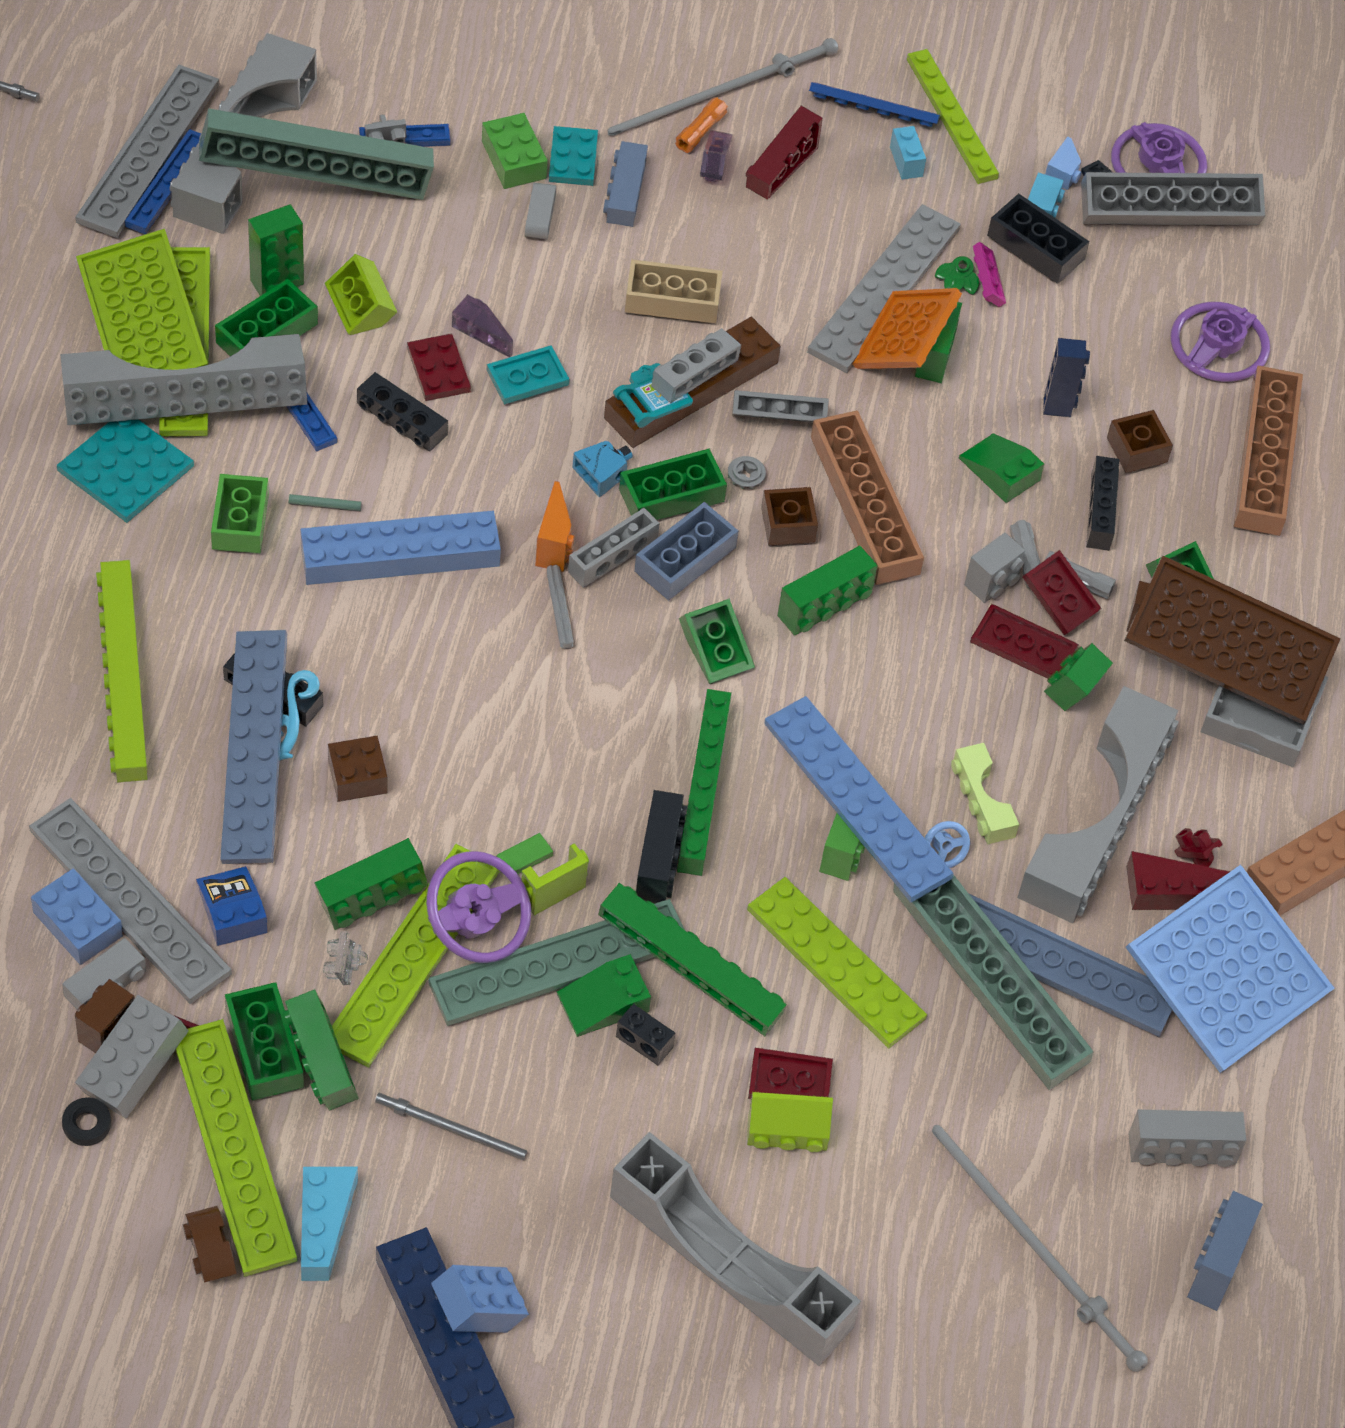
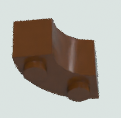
(211, 1247)

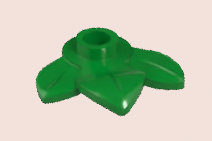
(958, 278)

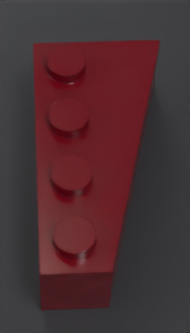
(785, 153)
(1166, 882)

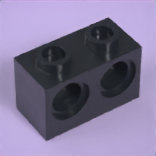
(645, 1034)

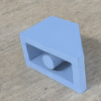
(1065, 164)

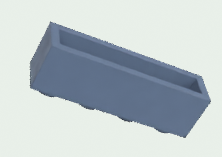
(626, 184)

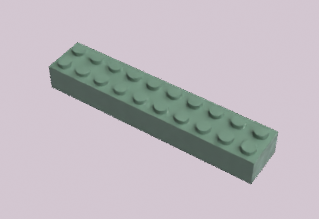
(316, 154)
(1000, 981)

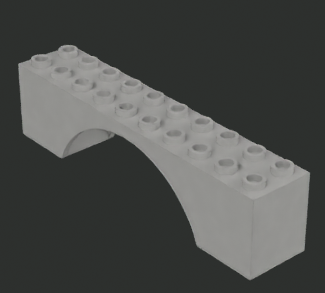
(272, 82)
(109, 389)
(1070, 864)
(793, 1300)

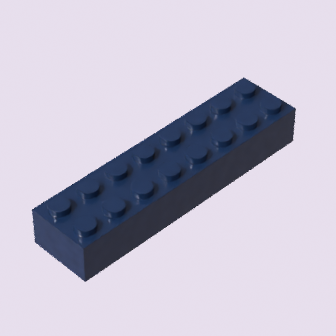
(450, 1358)

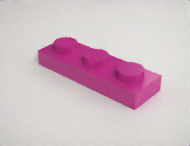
(989, 274)

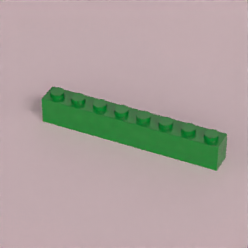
(704, 782)
(692, 959)

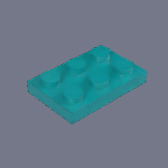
(573, 156)
(527, 374)

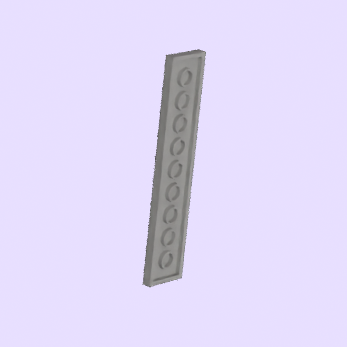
(147, 150)
(895, 270)
(143, 911)

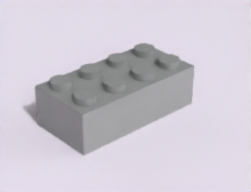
(132, 1056)
(1187, 1137)

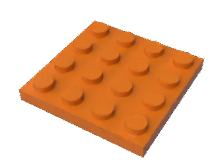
(907, 328)

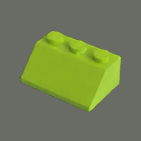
(360, 296)
(789, 1121)

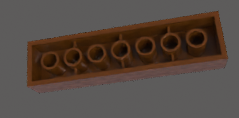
(757, 354)

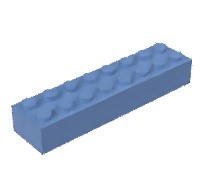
(400, 547)

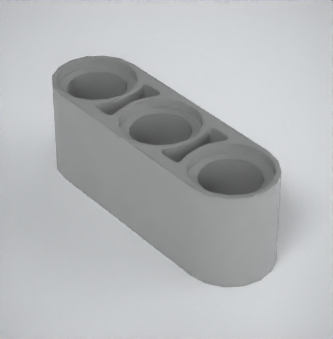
(540, 211)

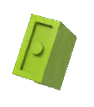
(558, 883)

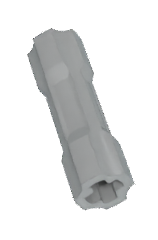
(1022, 534)
(1094, 581)

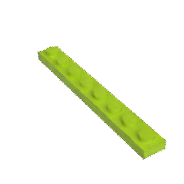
(952, 116)

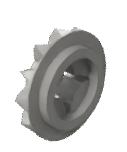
(752, 466)

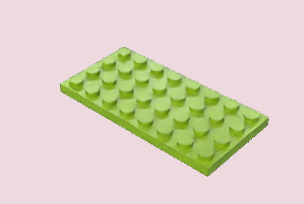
(142, 304)

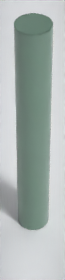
(325, 502)

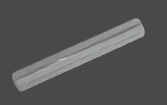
(560, 606)

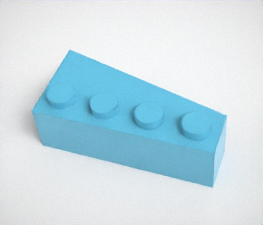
(324, 1212)

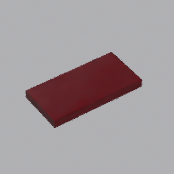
(1022, 641)

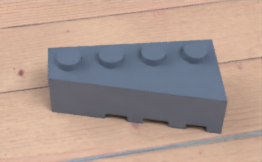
(1223, 1249)

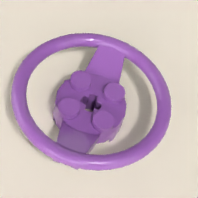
(1160, 148)
(1220, 335)
(486, 904)

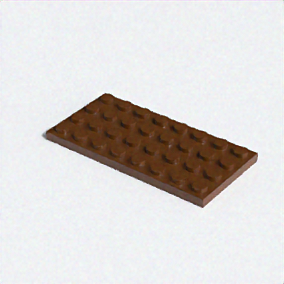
(1232, 639)

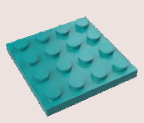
(125, 466)

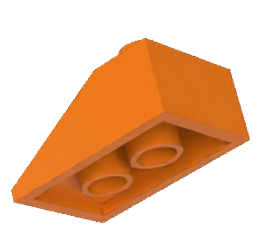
(555, 536)

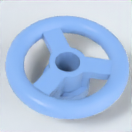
(937, 836)

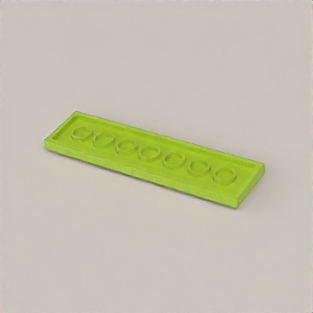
(837, 962)

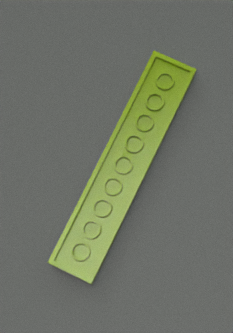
(194, 271)
(401, 969)
(234, 1149)

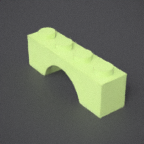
(995, 819)

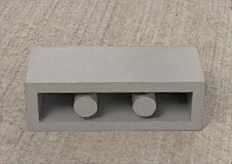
(119, 963)

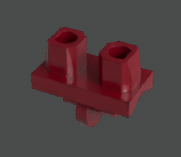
(1197, 846)

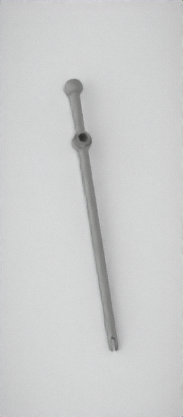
(781, 64)
(1091, 1308)

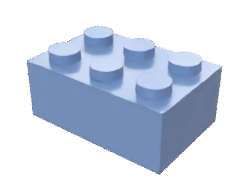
(76, 916)
(479, 1298)

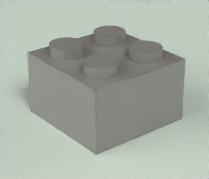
(994, 568)

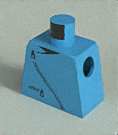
(601, 465)

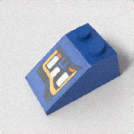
(232, 905)

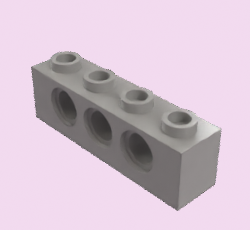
(695, 365)
(779, 406)
(613, 547)

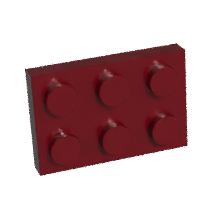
(438, 367)
(1061, 592)
(790, 1073)

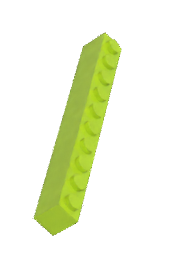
(123, 671)

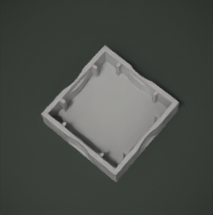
(1257, 727)

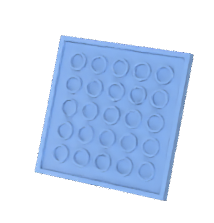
(1230, 968)

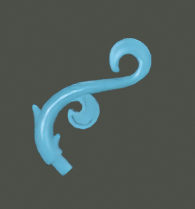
(292, 721)

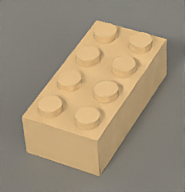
(673, 291)

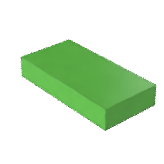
(527, 853)

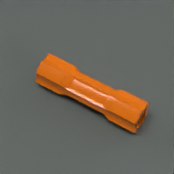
(697, 129)

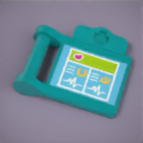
(652, 401)

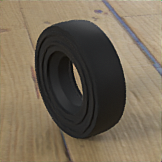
(91, 1136)

